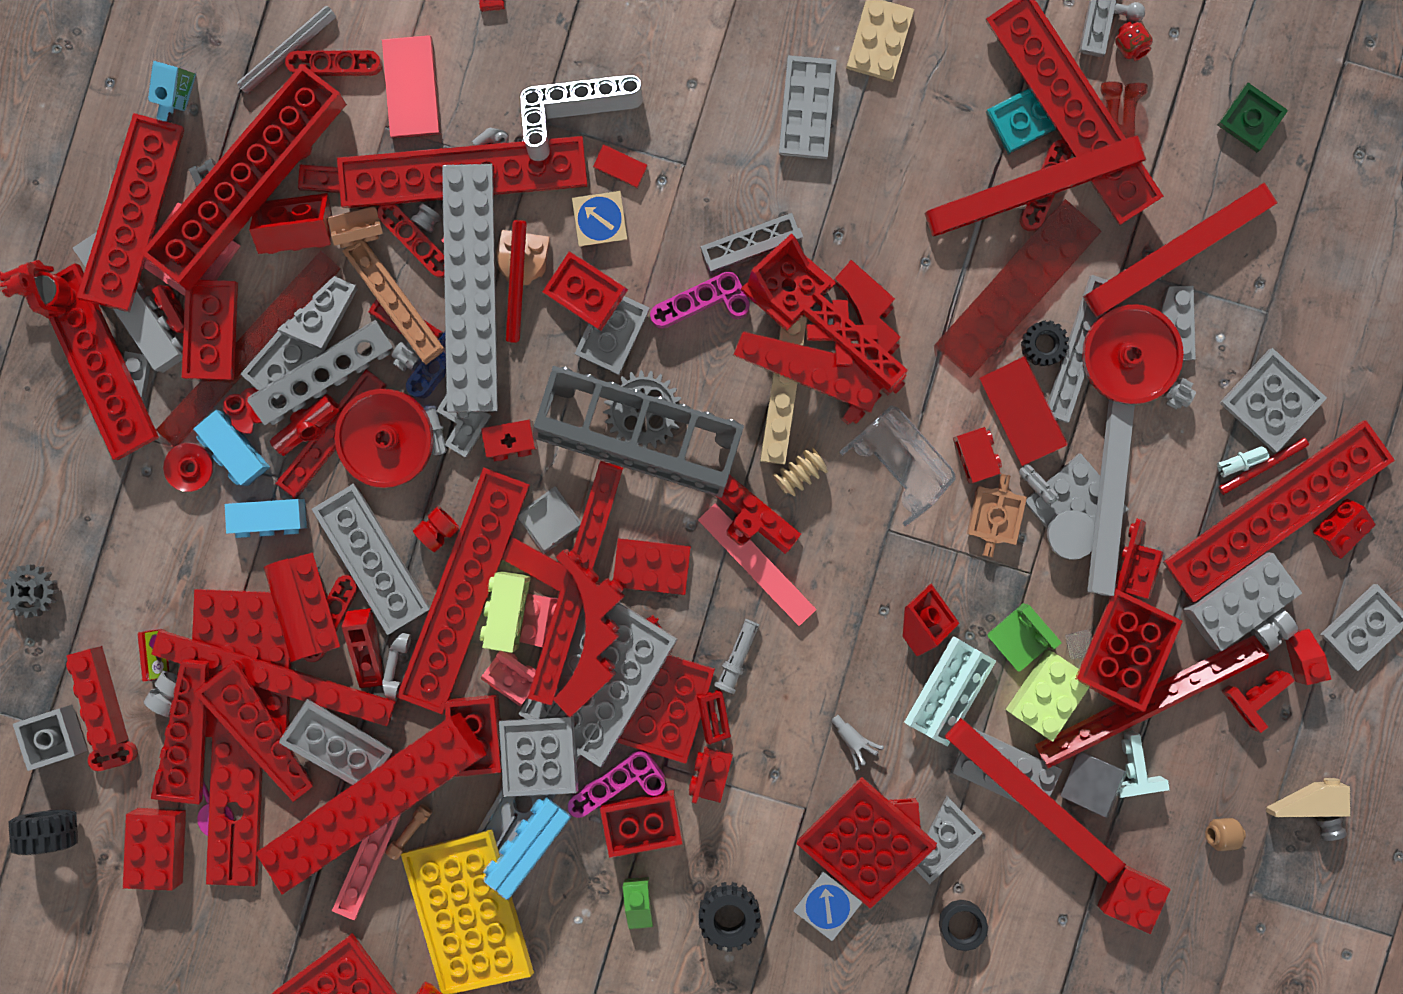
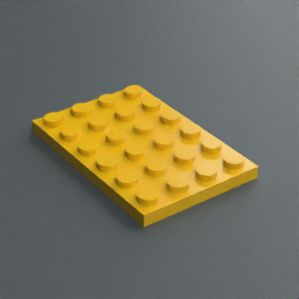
(465, 922)

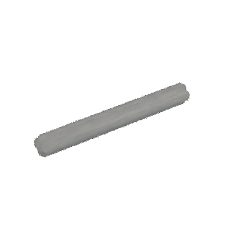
(279, 55)

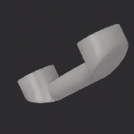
(401, 645)

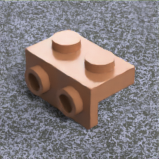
(354, 226)

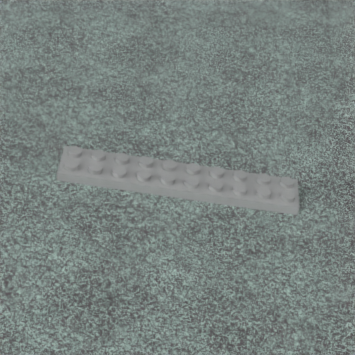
(470, 288)

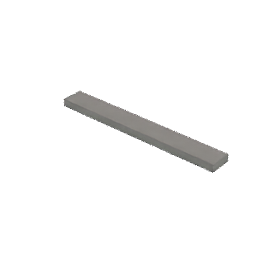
(1111, 498)

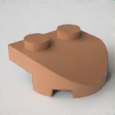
(535, 255)

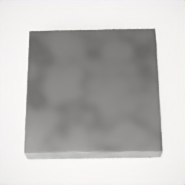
(1093, 784)

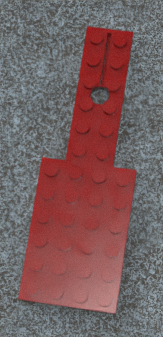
(249, 626)

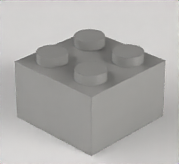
(50, 737)

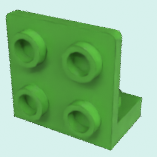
(1023, 637)

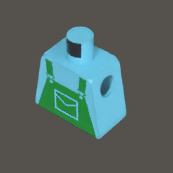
(170, 89)

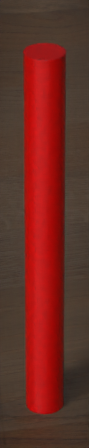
(1263, 466)

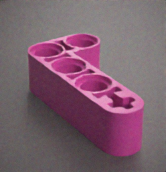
(699, 305)
(613, 786)

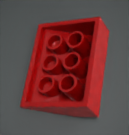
(1128, 651)

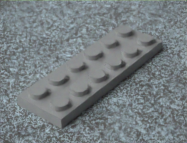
(371, 559)

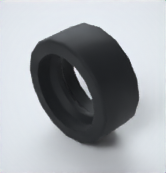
(969, 943)

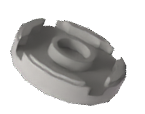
(1071, 534)

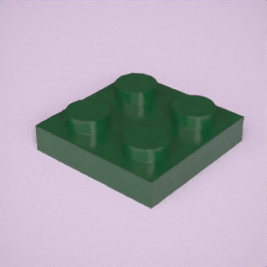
(1252, 117)

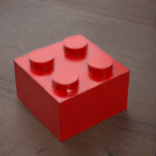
(1134, 899)

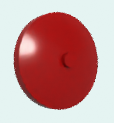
(1132, 354)
(384, 438)

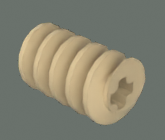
(800, 472)

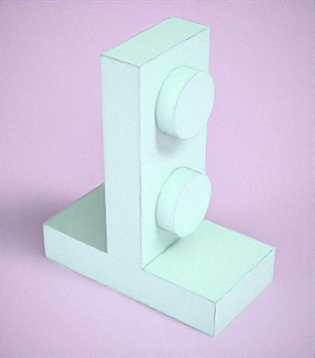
(1137, 770)

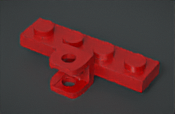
(754, 517)

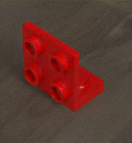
(711, 776)

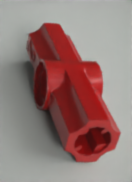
(304, 425)

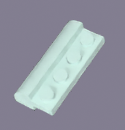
(950, 690)

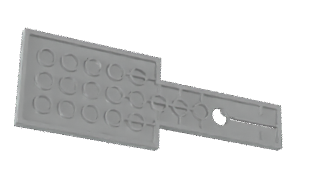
(602, 719)

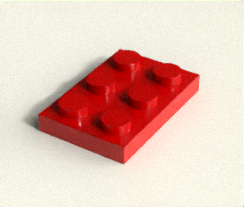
(585, 290)
(652, 566)

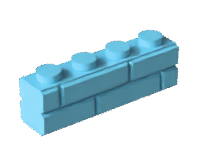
(526, 848)

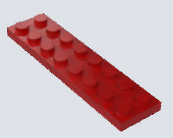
(130, 212)
(102, 372)

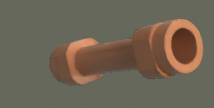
(420, 816)

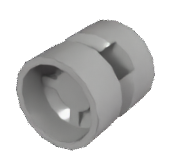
(1275, 628)
(160, 699)

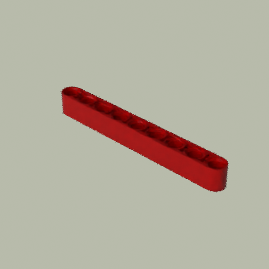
(1035, 186)
(1180, 249)
(1035, 800)

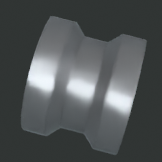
(426, 218)
(1331, 828)

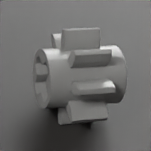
(405, 357)
(1180, 394)

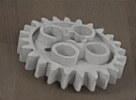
(620, 412)

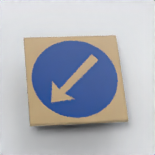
(599, 218)

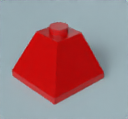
(927, 621)

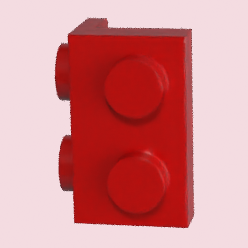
(1345, 527)

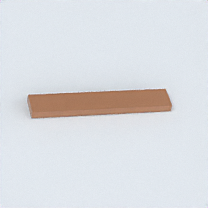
(394, 301)

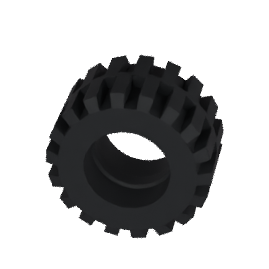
(43, 832)
(732, 936)

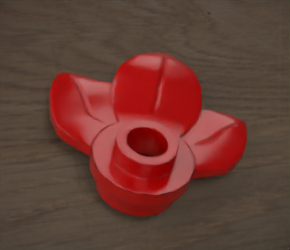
(244, 416)

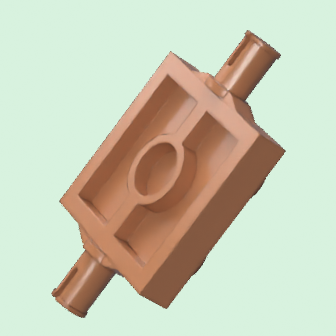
(996, 515)

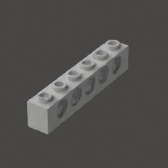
(262, 400)

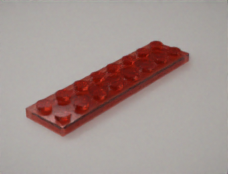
(1017, 288)

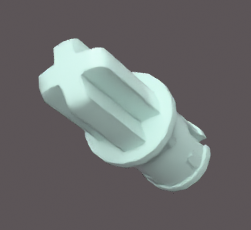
(1242, 461)

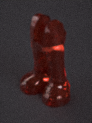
(1131, 95)

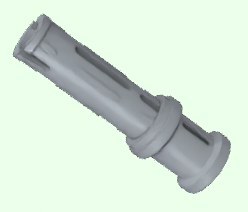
(733, 666)

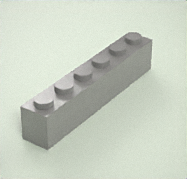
(144, 322)

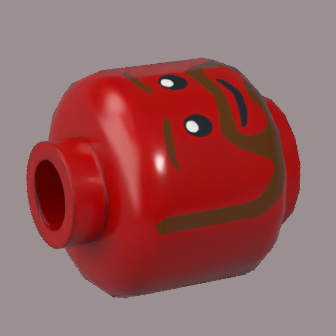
(1134, 40)

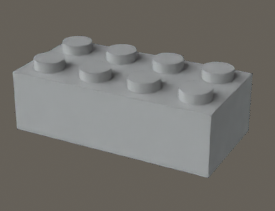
(1242, 601)

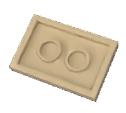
(880, 39)

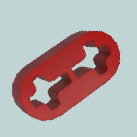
(113, 761)

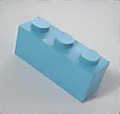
(231, 448)
(265, 517)

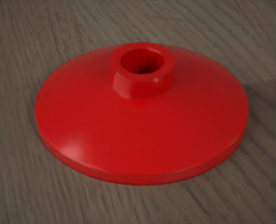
(177, 463)

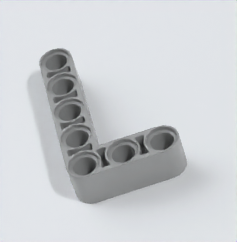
(571, 100)

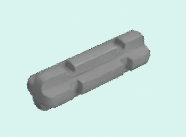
(1038, 484)

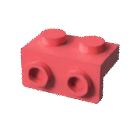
(537, 619)
(509, 677)

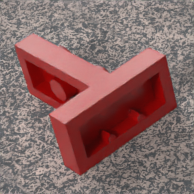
(1257, 698)

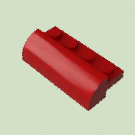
(301, 606)

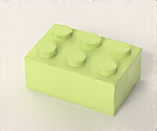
(505, 611)
(1048, 695)

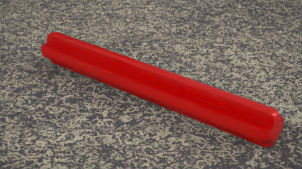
(516, 281)

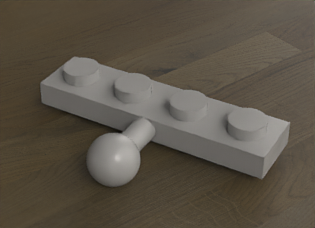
(1099, 22)

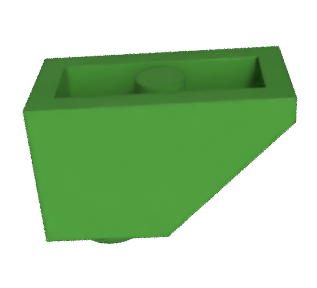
(637, 902)

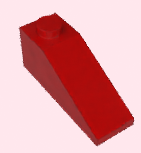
(363, 647)

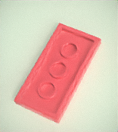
(411, 86)

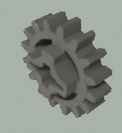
(40, 592)

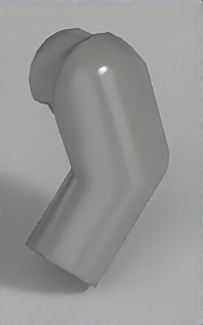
(491, 136)

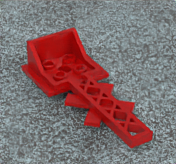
(791, 268)

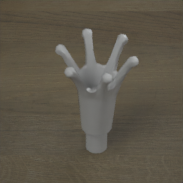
(854, 741)

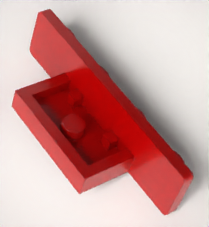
(1139, 564)

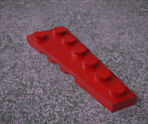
(812, 369)
(245, 716)
(183, 752)

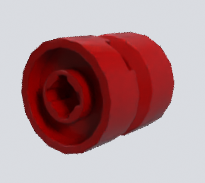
(436, 529)

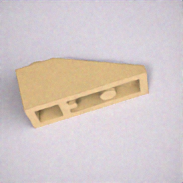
(1315, 800)

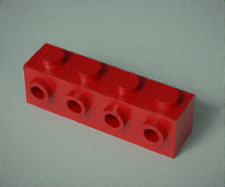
(97, 698)

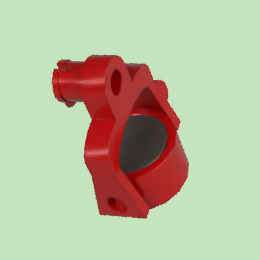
(43, 291)

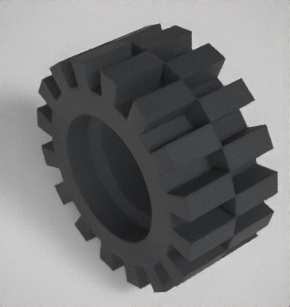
(1055, 333)

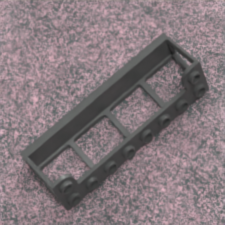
(565, 382)

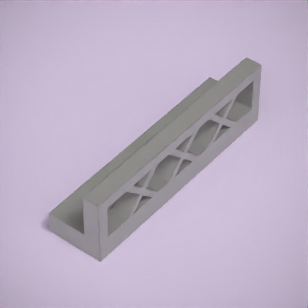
(750, 252)

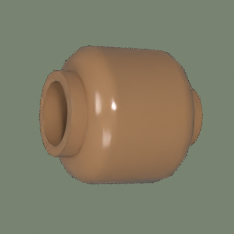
(1225, 834)

